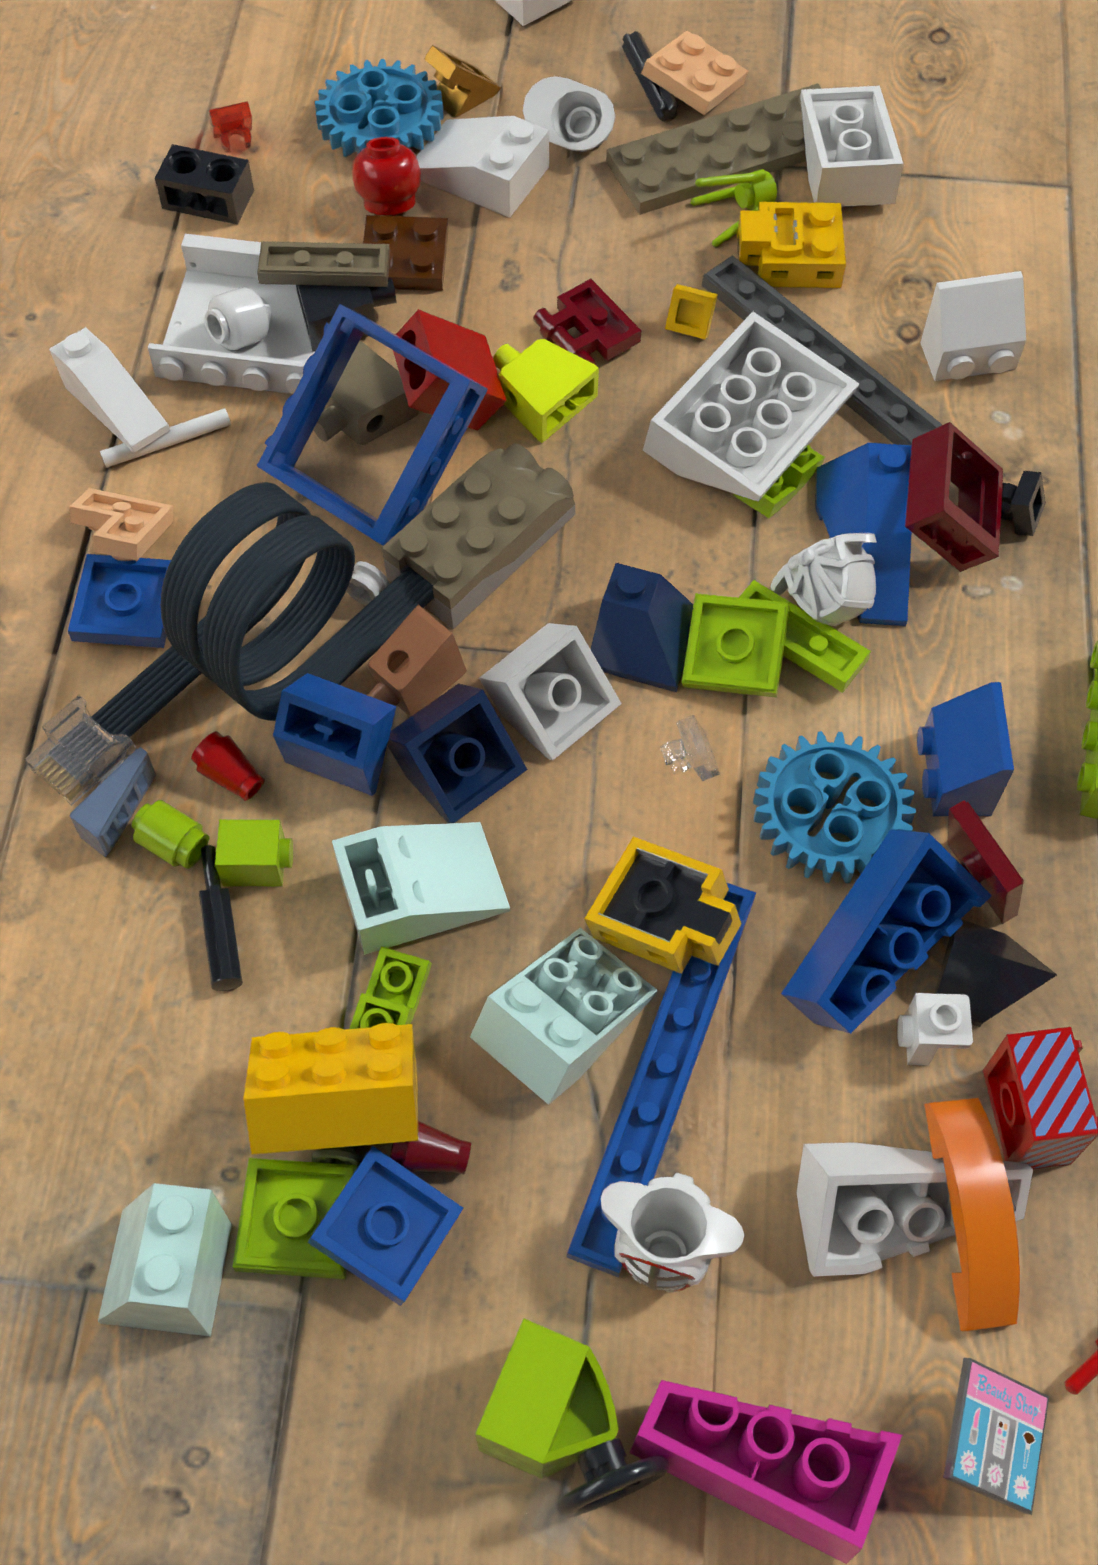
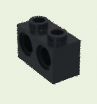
(204, 184)

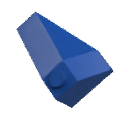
(869, 495)

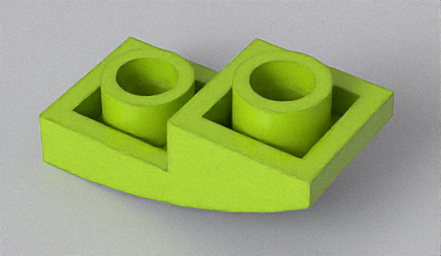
(788, 483)
(392, 990)

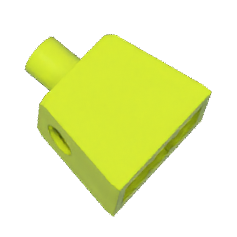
(545, 385)

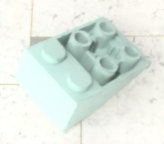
(417, 881)
(561, 1014)

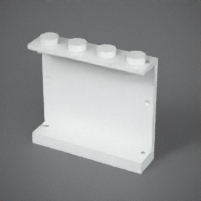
(190, 353)

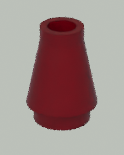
(432, 1152)

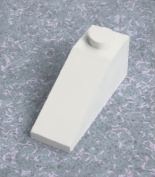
(107, 389)

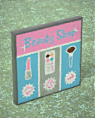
(996, 1436)

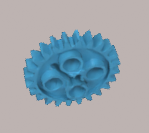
(379, 104)
(796, 782)

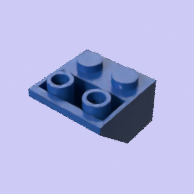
(333, 732)

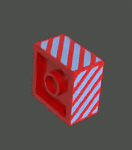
(1041, 1098)

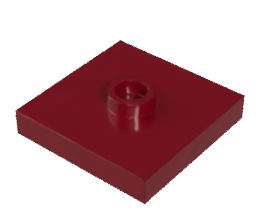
(984, 860)

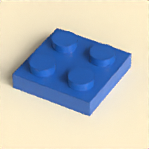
(119, 602)
(386, 1226)

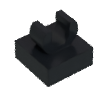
(1024, 502)

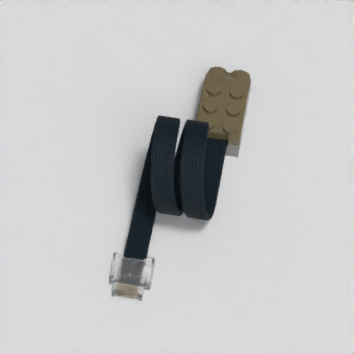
(440, 560)

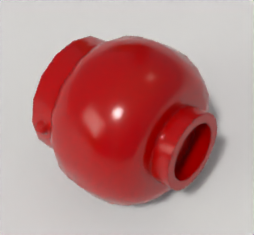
(386, 176)

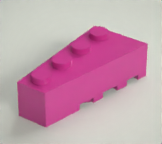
(778, 1466)

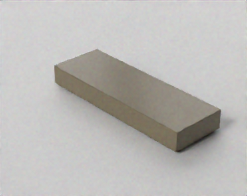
(323, 264)

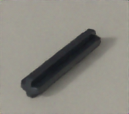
(660, 99)

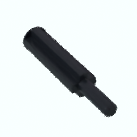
(218, 927)

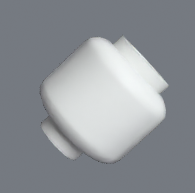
(237, 318)

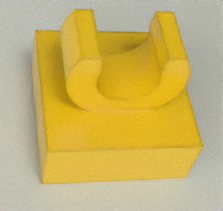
(691, 311)

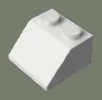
(975, 326)
(551, 689)

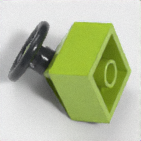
(559, 1411)

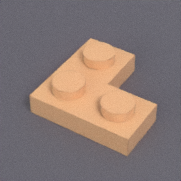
(122, 523)

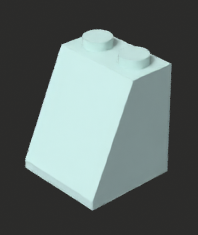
(168, 1261)

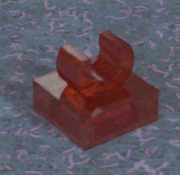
(230, 121)

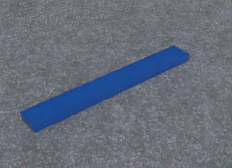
(656, 1092)

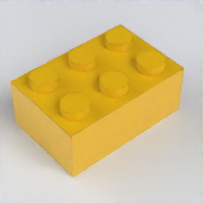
(331, 1089)

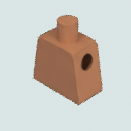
(416, 663)

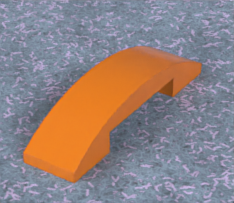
(981, 1213)

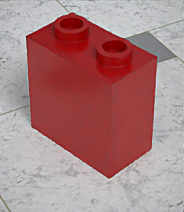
(459, 349)

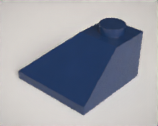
(642, 628)

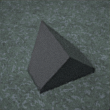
(989, 970)

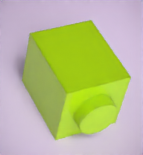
(252, 852)

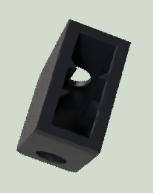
(321, 302)

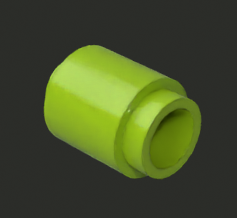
(169, 834)

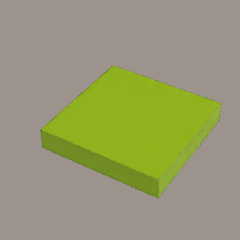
(735, 645)
(280, 1214)

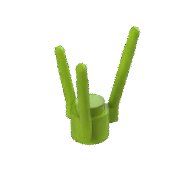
(749, 191)

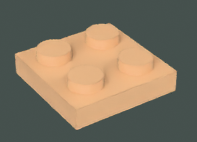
(695, 72)

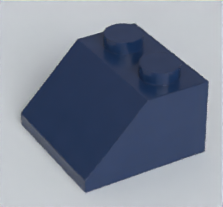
(456, 751)

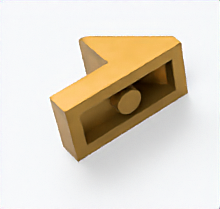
(460, 82)

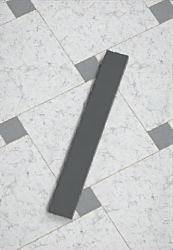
(875, 398)

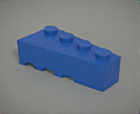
(882, 929)

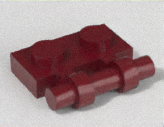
(595, 316)

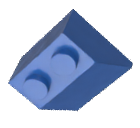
(967, 751)

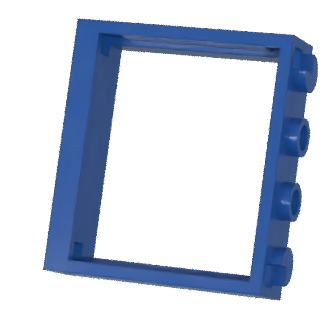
(314, 391)

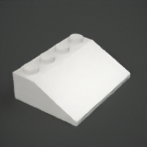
(747, 411)

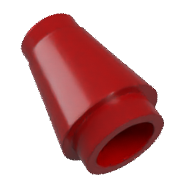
(226, 765)

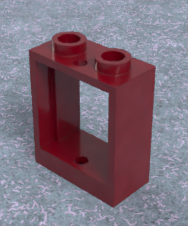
(960, 533)

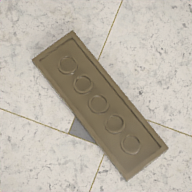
(740, 141)

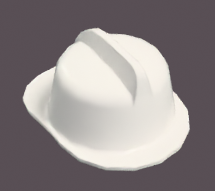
(571, 111)

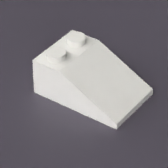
(850, 146)
(487, 160)

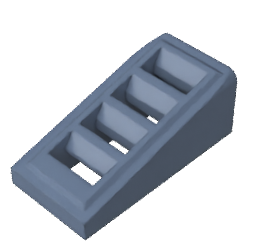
(111, 805)

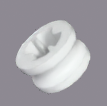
(366, 583)

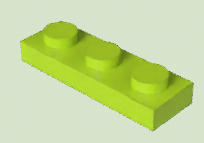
(816, 645)

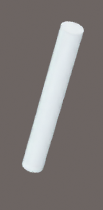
(178, 433)

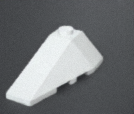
(877, 1203)

